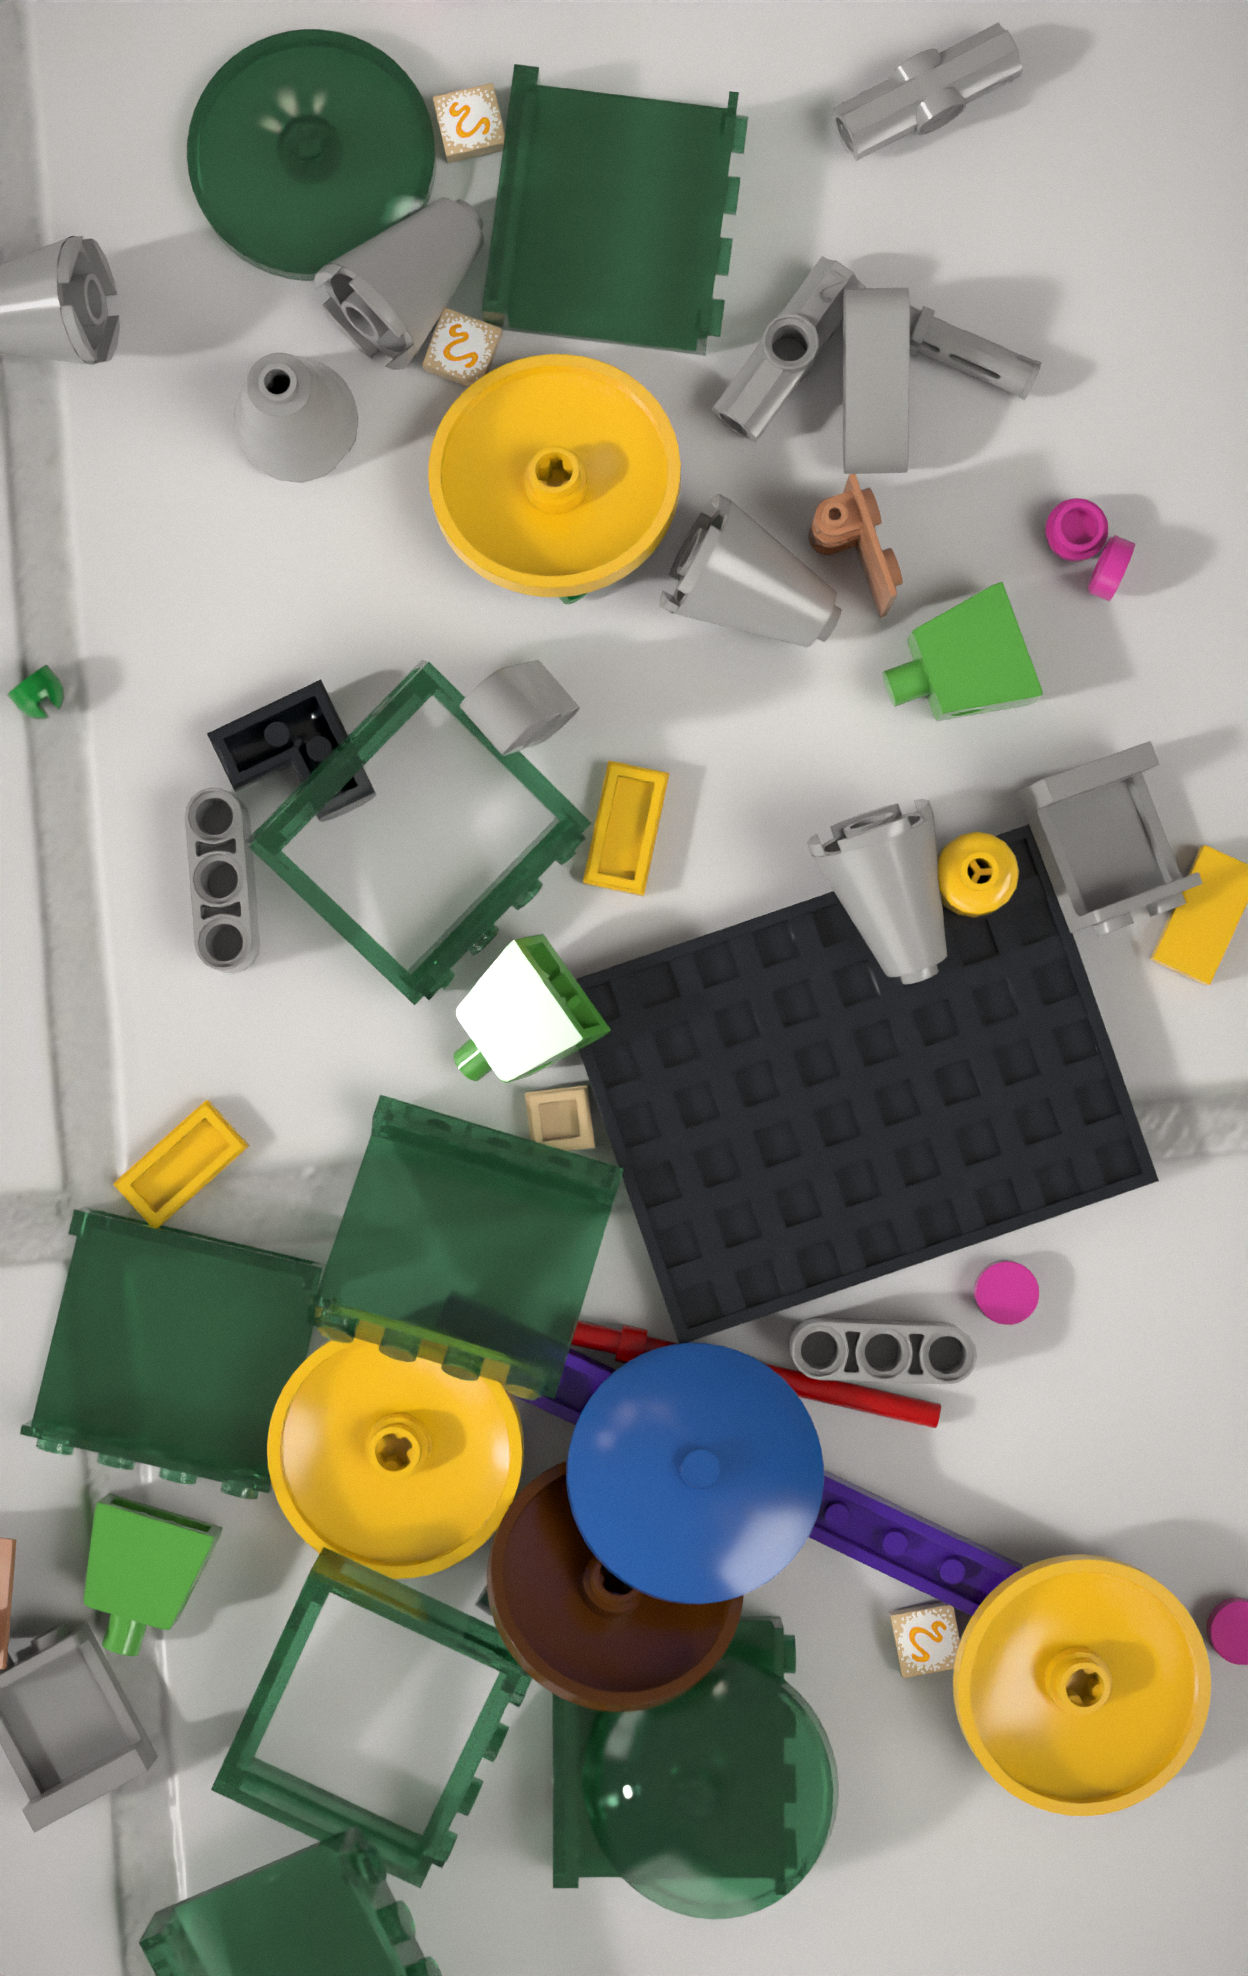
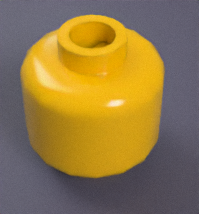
(964, 894)

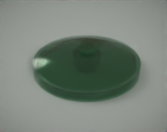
(308, 150)
(714, 1793)

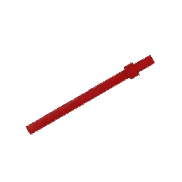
(634, 1341)

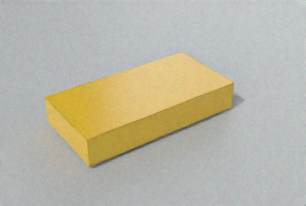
(626, 828)
(1203, 927)
(181, 1164)

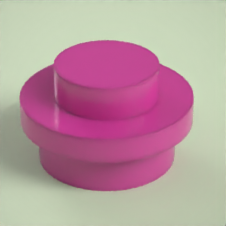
(1076, 529)

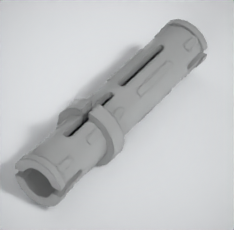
(971, 353)

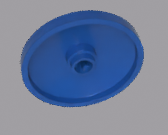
(695, 1473)

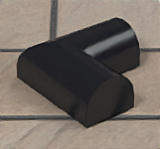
(285, 733)

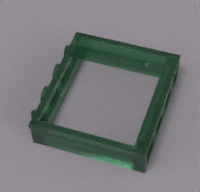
(476, 926)
(325, 1814)

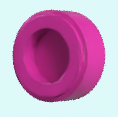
(1110, 567)
(1006, 1292)
(1229, 1630)

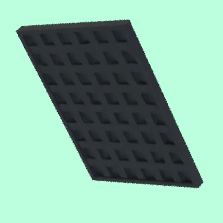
(828, 1124)

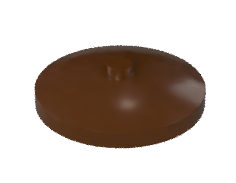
(583, 1626)

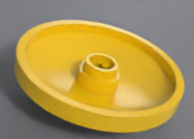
(555, 475)
(393, 1458)
(1082, 1685)

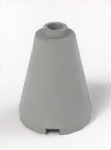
(402, 279)
(58, 304)
(295, 417)
(748, 581)
(889, 886)

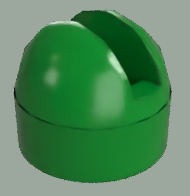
(34, 690)

